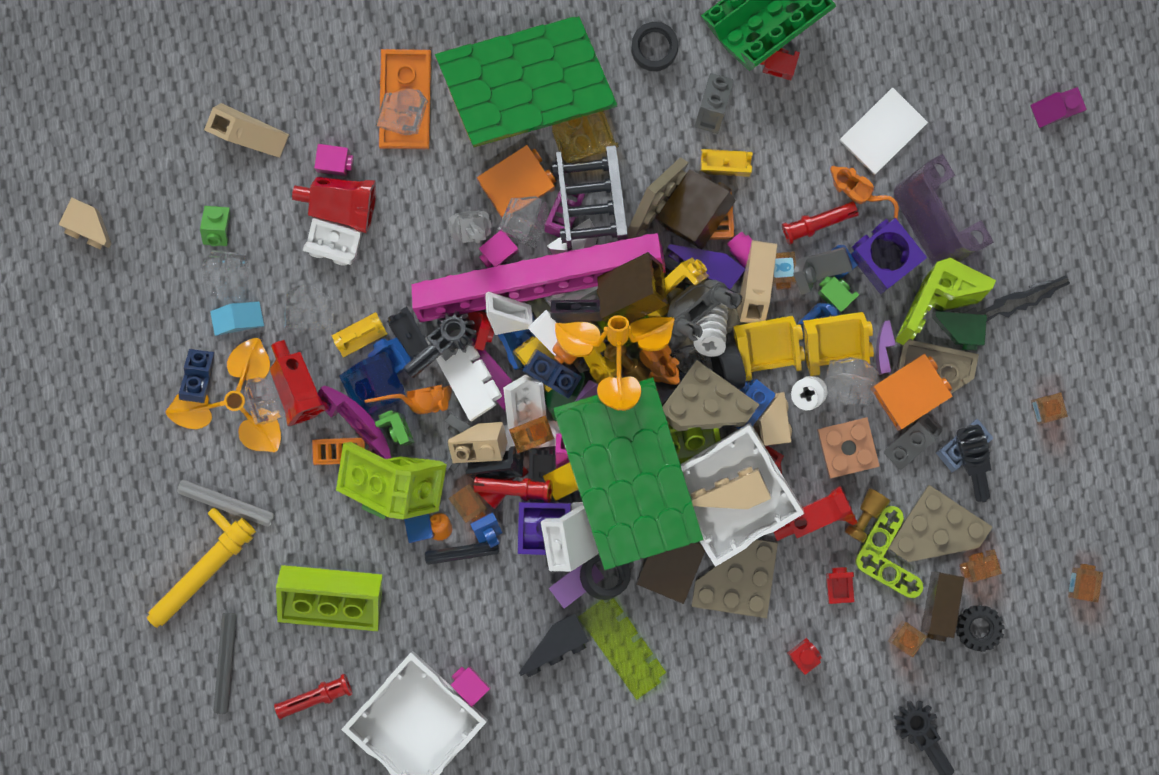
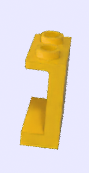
(691, 268)
(836, 339)
(769, 344)

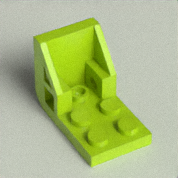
(956, 285)
(391, 486)

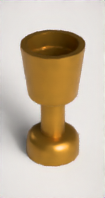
(631, 367)
(872, 506)

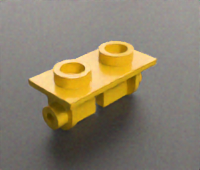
(359, 335)
(600, 366)

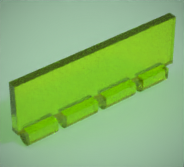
(616, 644)

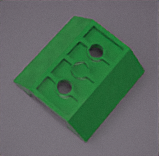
(767, 21)

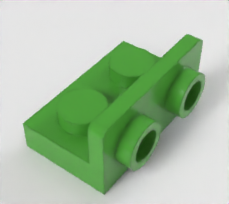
(399, 431)

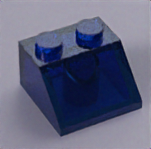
(373, 379)

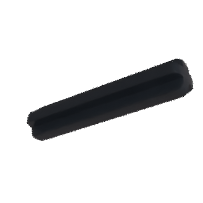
(460, 553)

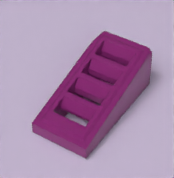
(553, 228)

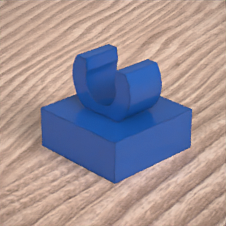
(487, 529)

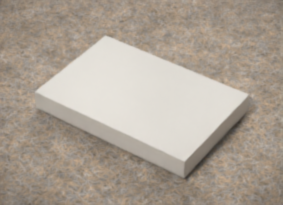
(883, 131)

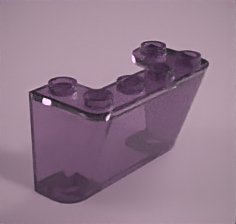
(930, 219)

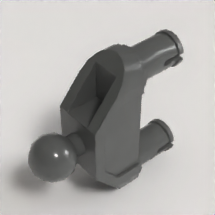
(694, 303)

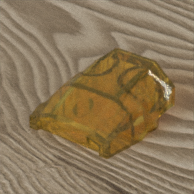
(583, 136)

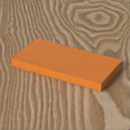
(403, 71)

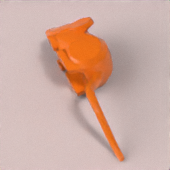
(857, 187)
(661, 364)
(423, 400)

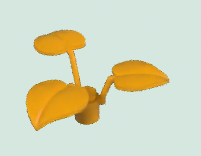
(581, 337)
(248, 362)

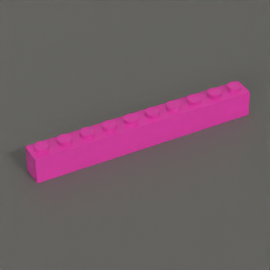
(528, 278)

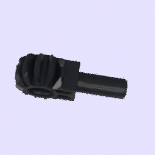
(442, 343)
(975, 458)
(925, 736)

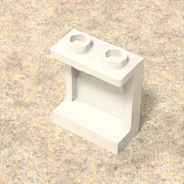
(569, 539)

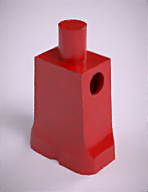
(340, 201)
(295, 386)
(819, 514)

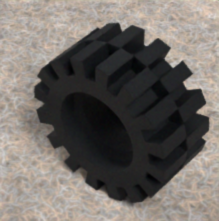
(995, 628)

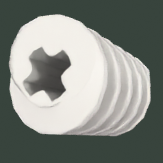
(714, 332)
(809, 402)

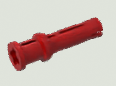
(808, 225)
(525, 489)
(324, 693)

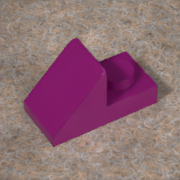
(1058, 107)

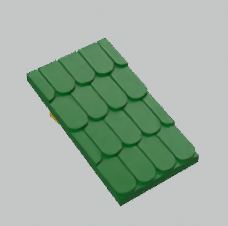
(525, 81)
(628, 477)

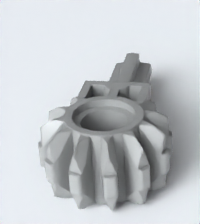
(470, 226)

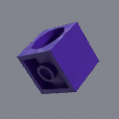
(910, 255)
(529, 524)

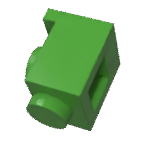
(836, 292)

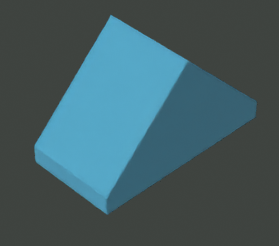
(236, 317)

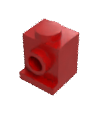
(781, 64)
(805, 656)

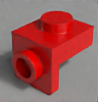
(483, 329)
(840, 586)

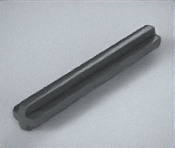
(224, 665)

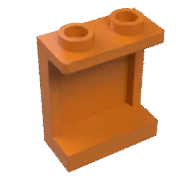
(516, 177)
(912, 391)

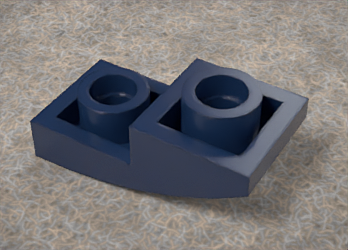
(552, 373)
(196, 376)

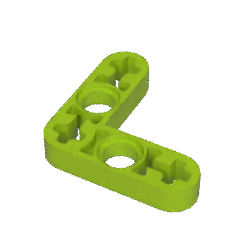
(878, 553)

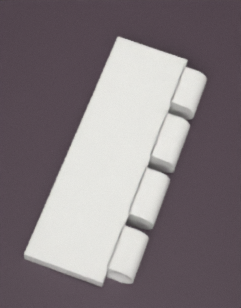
(469, 381)

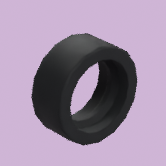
(657, 27)
(730, 366)
(596, 591)

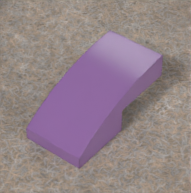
(884, 340)
(570, 586)

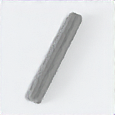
(225, 503)

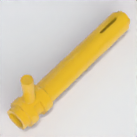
(229, 544)

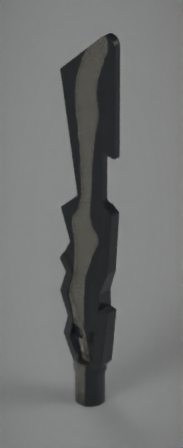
(1021, 300)

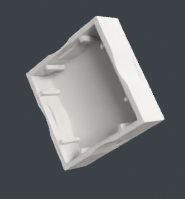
(729, 529)
(414, 721)

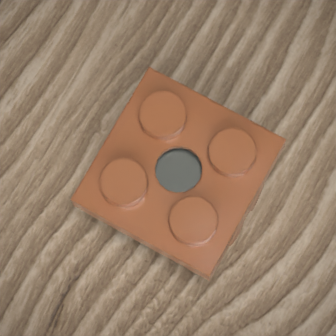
(848, 448)

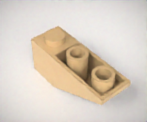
(245, 130)
(757, 282)
(738, 493)

